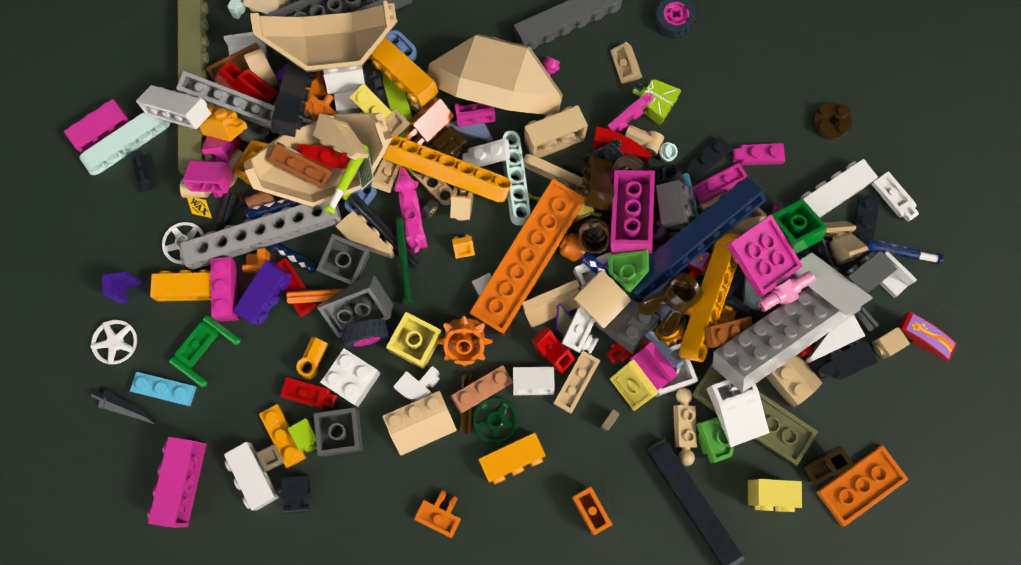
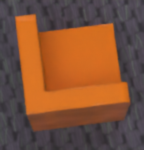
(318, 85)
(255, 261)

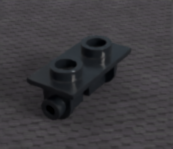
(374, 83)
(608, 152)
(144, 171)
(823, 251)

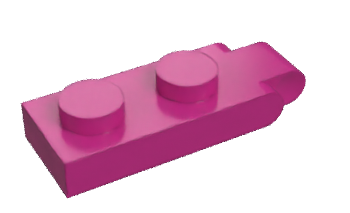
(630, 113)
(759, 154)

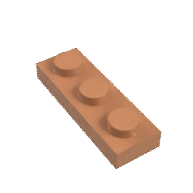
(481, 389)

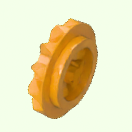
(677, 335)

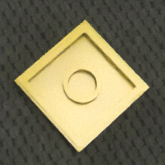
(634, 385)

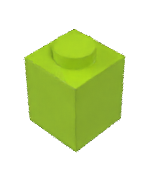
(304, 435)

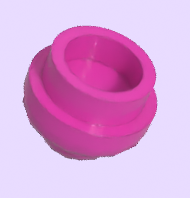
(551, 65)

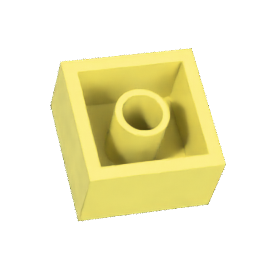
(414, 340)
(780, 494)

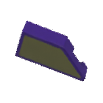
(562, 321)

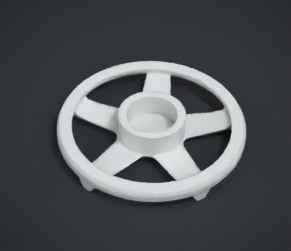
(179, 239)
(113, 342)

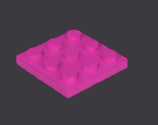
(764, 255)

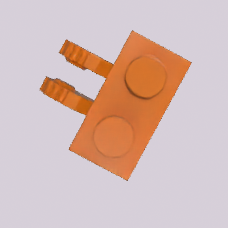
(438, 518)

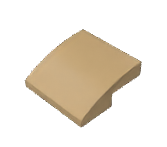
(602, 299)

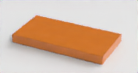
(862, 485)

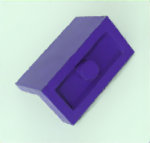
(116, 285)

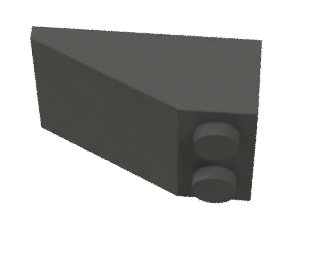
(356, 303)
(630, 326)

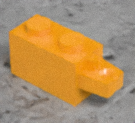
(222, 124)

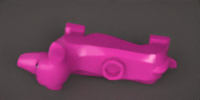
(410, 210)

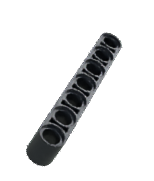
(694, 503)

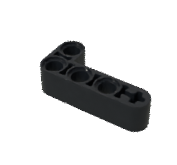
(662, 176)

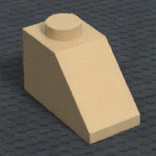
(261, 67)
(461, 204)
(846, 248)

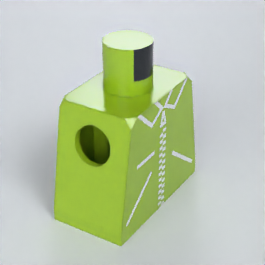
(664, 99)

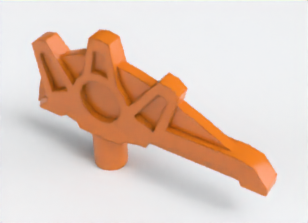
(317, 106)

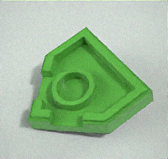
(629, 267)
(713, 440)

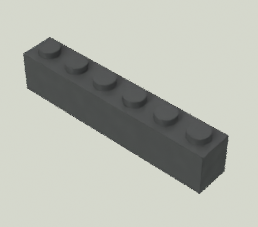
(561, 20)

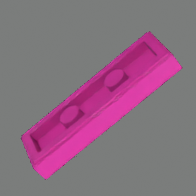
(718, 183)

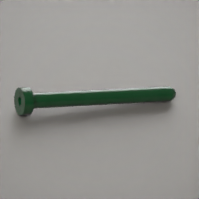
(403, 262)

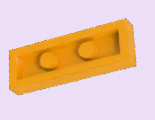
(278, 430)

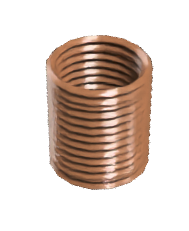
(259, 199)

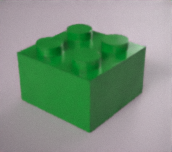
(800, 225)

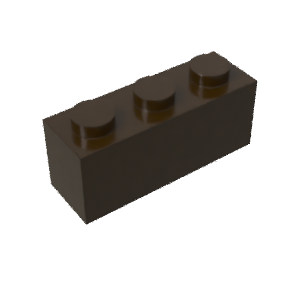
(597, 183)

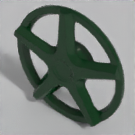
(495, 420)

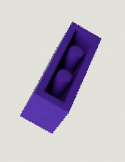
(263, 293)

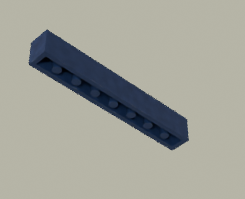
(700, 235)

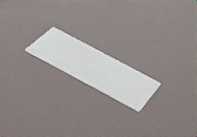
(833, 285)

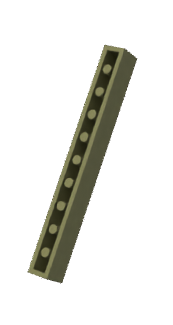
(194, 60)

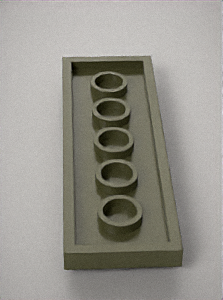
(787, 433)

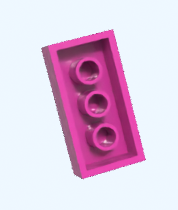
(632, 211)
(176, 483)

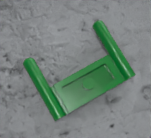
(197, 344)

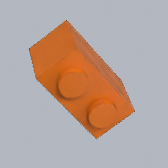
(591, 511)

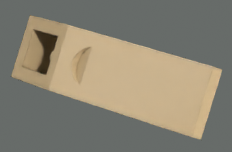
(340, 135)
(356, 230)

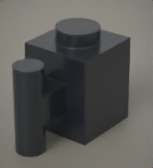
(295, 489)

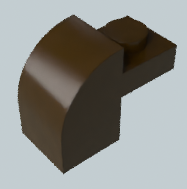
(828, 464)

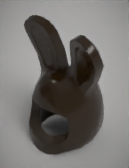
(595, 233)
(679, 294)

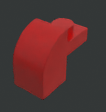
(552, 350)

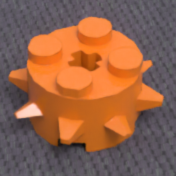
(464, 341)

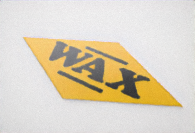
(199, 207)

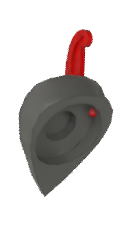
(253, 132)

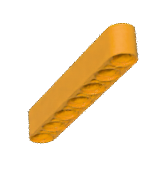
(447, 169)
(708, 309)

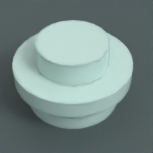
(668, 151)

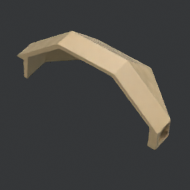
(326, 40)
(497, 76)
(272, 179)

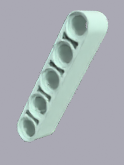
(122, 142)
(520, 186)

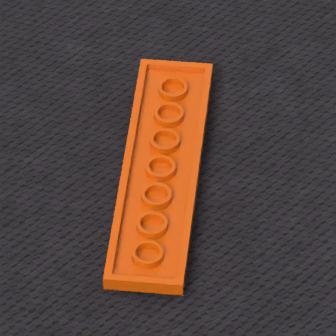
(528, 256)

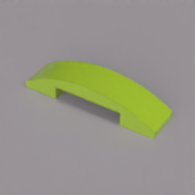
(397, 100)

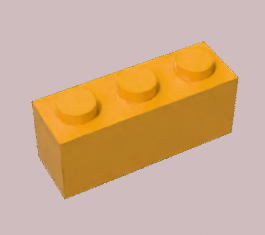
(181, 286)
(512, 458)

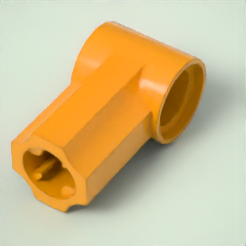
(313, 356)

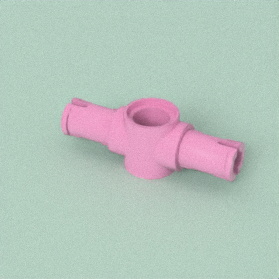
(786, 291)

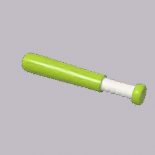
(344, 182)

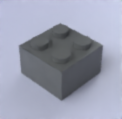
(675, 205)
(343, 260)
(871, 272)
(338, 432)

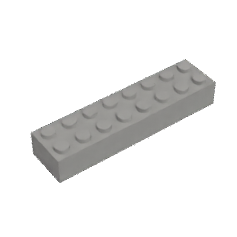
(776, 339)

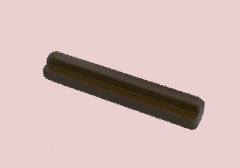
(466, 417)

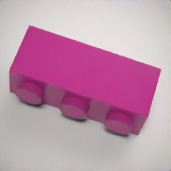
(96, 126)
(224, 289)

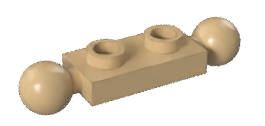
(685, 426)

